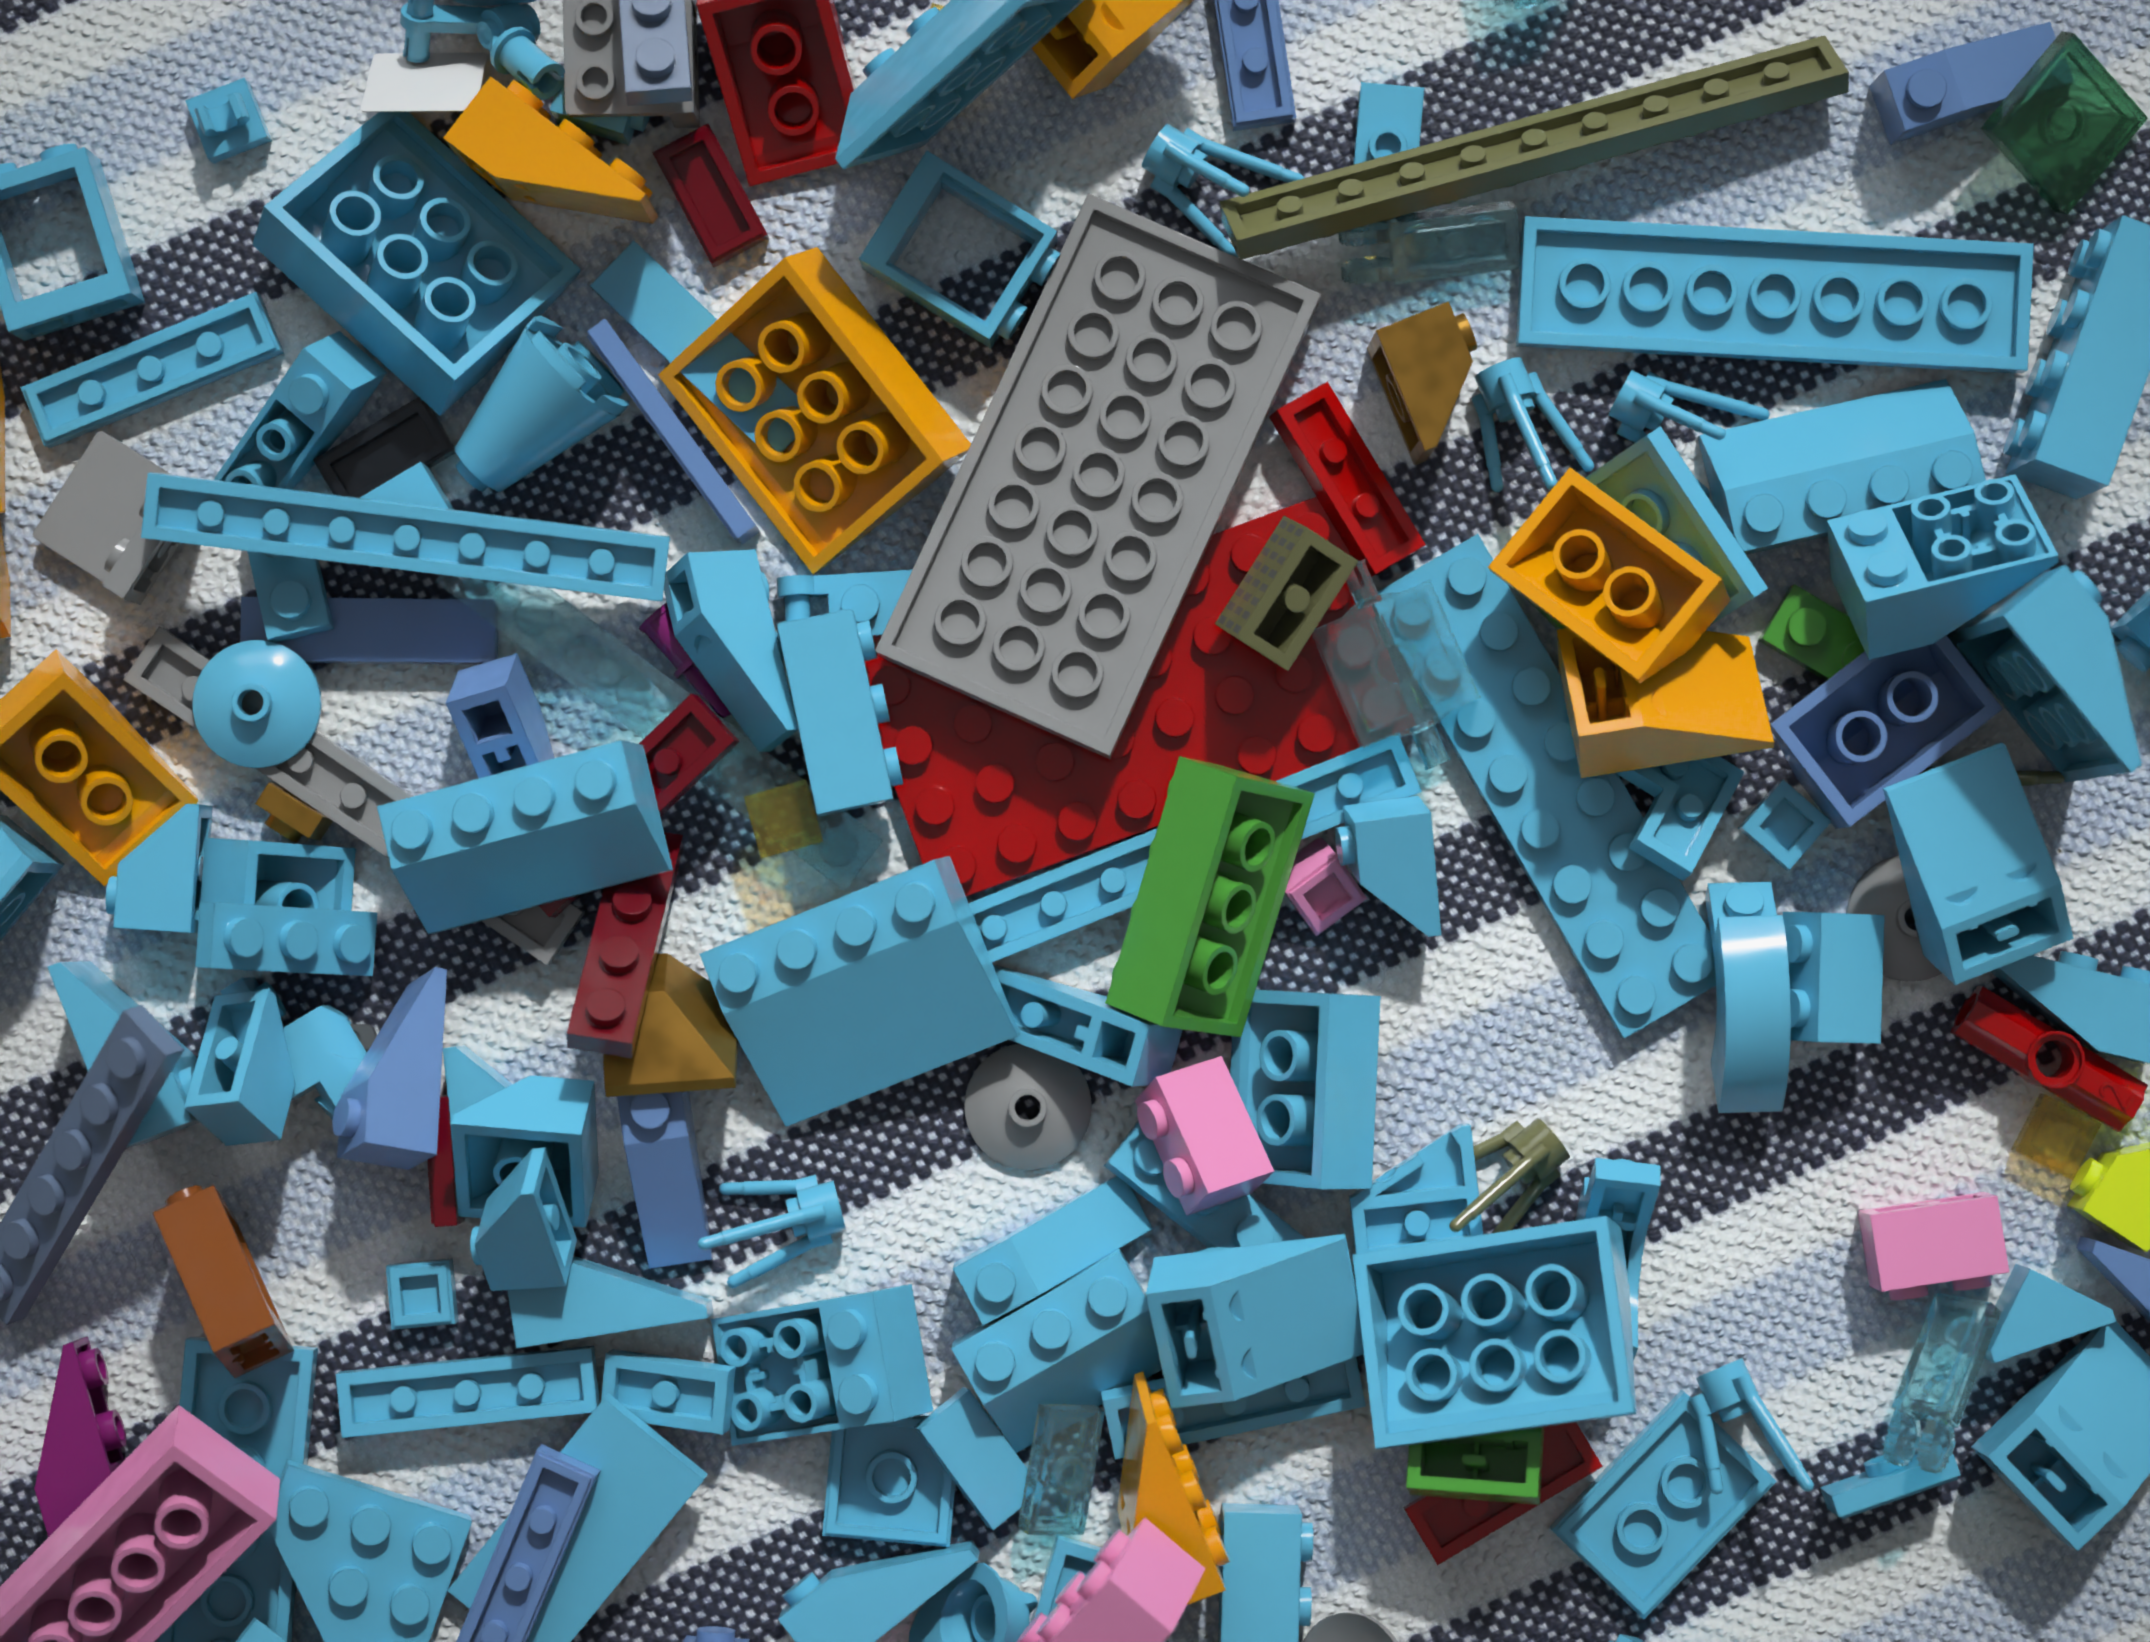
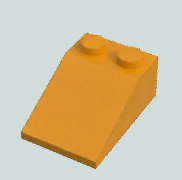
(83, 768)

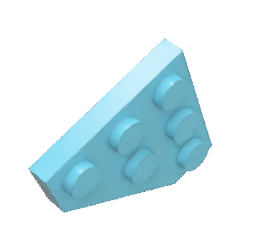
(366, 1555)

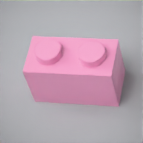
(1203, 1136)
(1933, 1244)

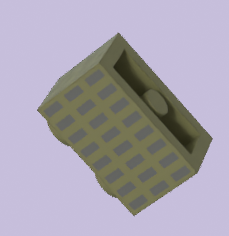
(1286, 592)

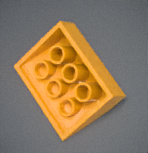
(863, 419)

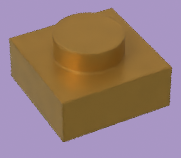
(291, 815)

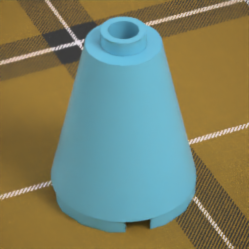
(536, 408)

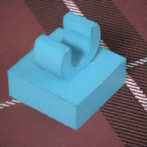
(228, 120)

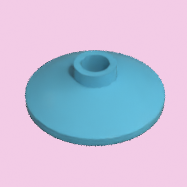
(288, 711)

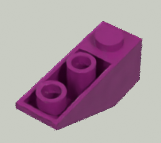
(80, 1435)

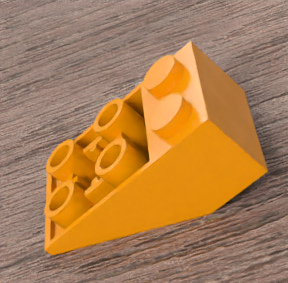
(1103, 40)
(533, 161)
(1686, 712)
(1164, 1486)

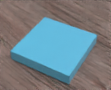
(887, 1486)

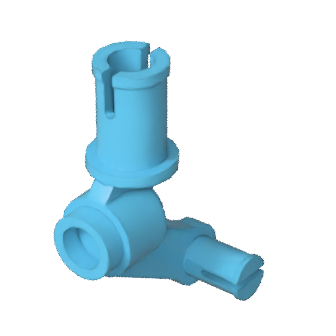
(504, 30)

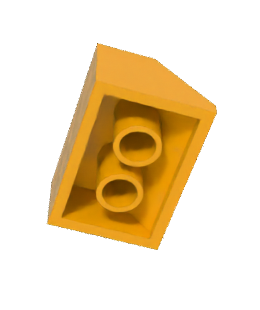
(1611, 578)

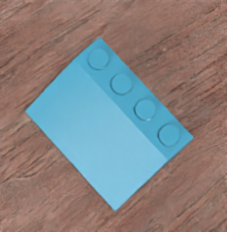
(939, 72)
(413, 256)
(2056, 673)
(862, 991)
(1496, 1332)

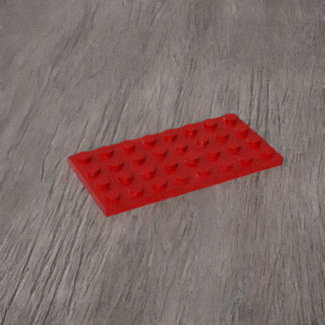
(1023, 799)

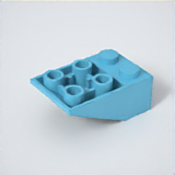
(1935, 561)
(1976, 866)
(1252, 1317)
(822, 1360)
(2078, 1436)

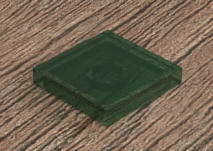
(2064, 122)

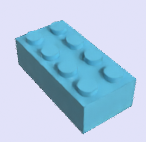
(2093, 369)

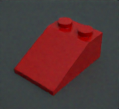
(780, 81)

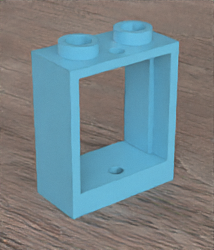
(905, 217)
(86, 299)

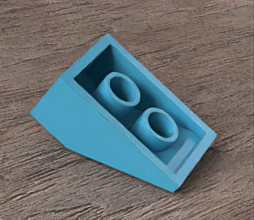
(92, 1010)

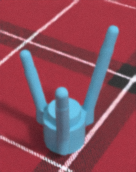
(1182, 157)
(1509, 393)
(1647, 401)
(811, 1213)
(1732, 1395)

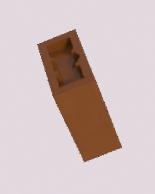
(222, 1279)

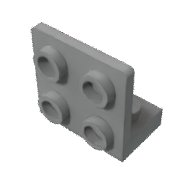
(596, 69)
(101, 517)

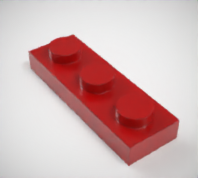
(1346, 479)
(1455, 1524)

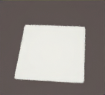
(436, 85)

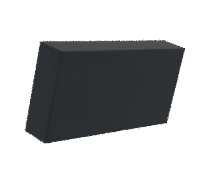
(385, 450)

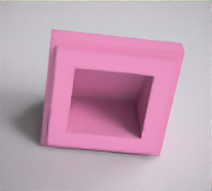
(1321, 887)

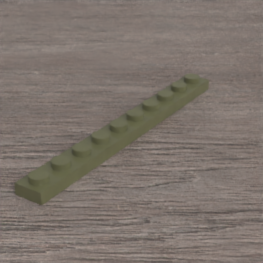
(1533, 147)

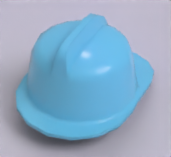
(974, 1609)

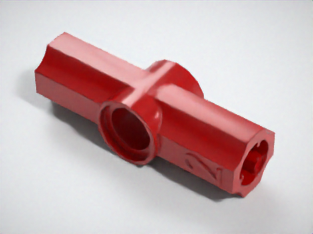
(2081, 1079)

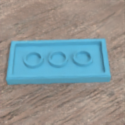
(632, 1501)

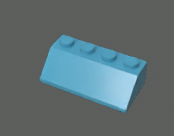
(1796, 471)
(527, 836)

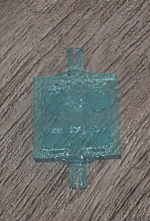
(1396, 664)

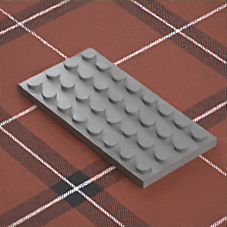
(1098, 475)

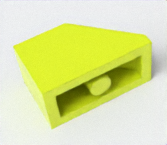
(2116, 1194)

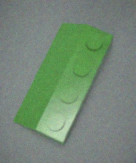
(1209, 898)

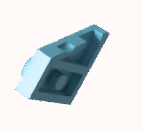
(1419, 1197)

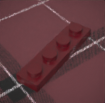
(677, 756)
(622, 961)

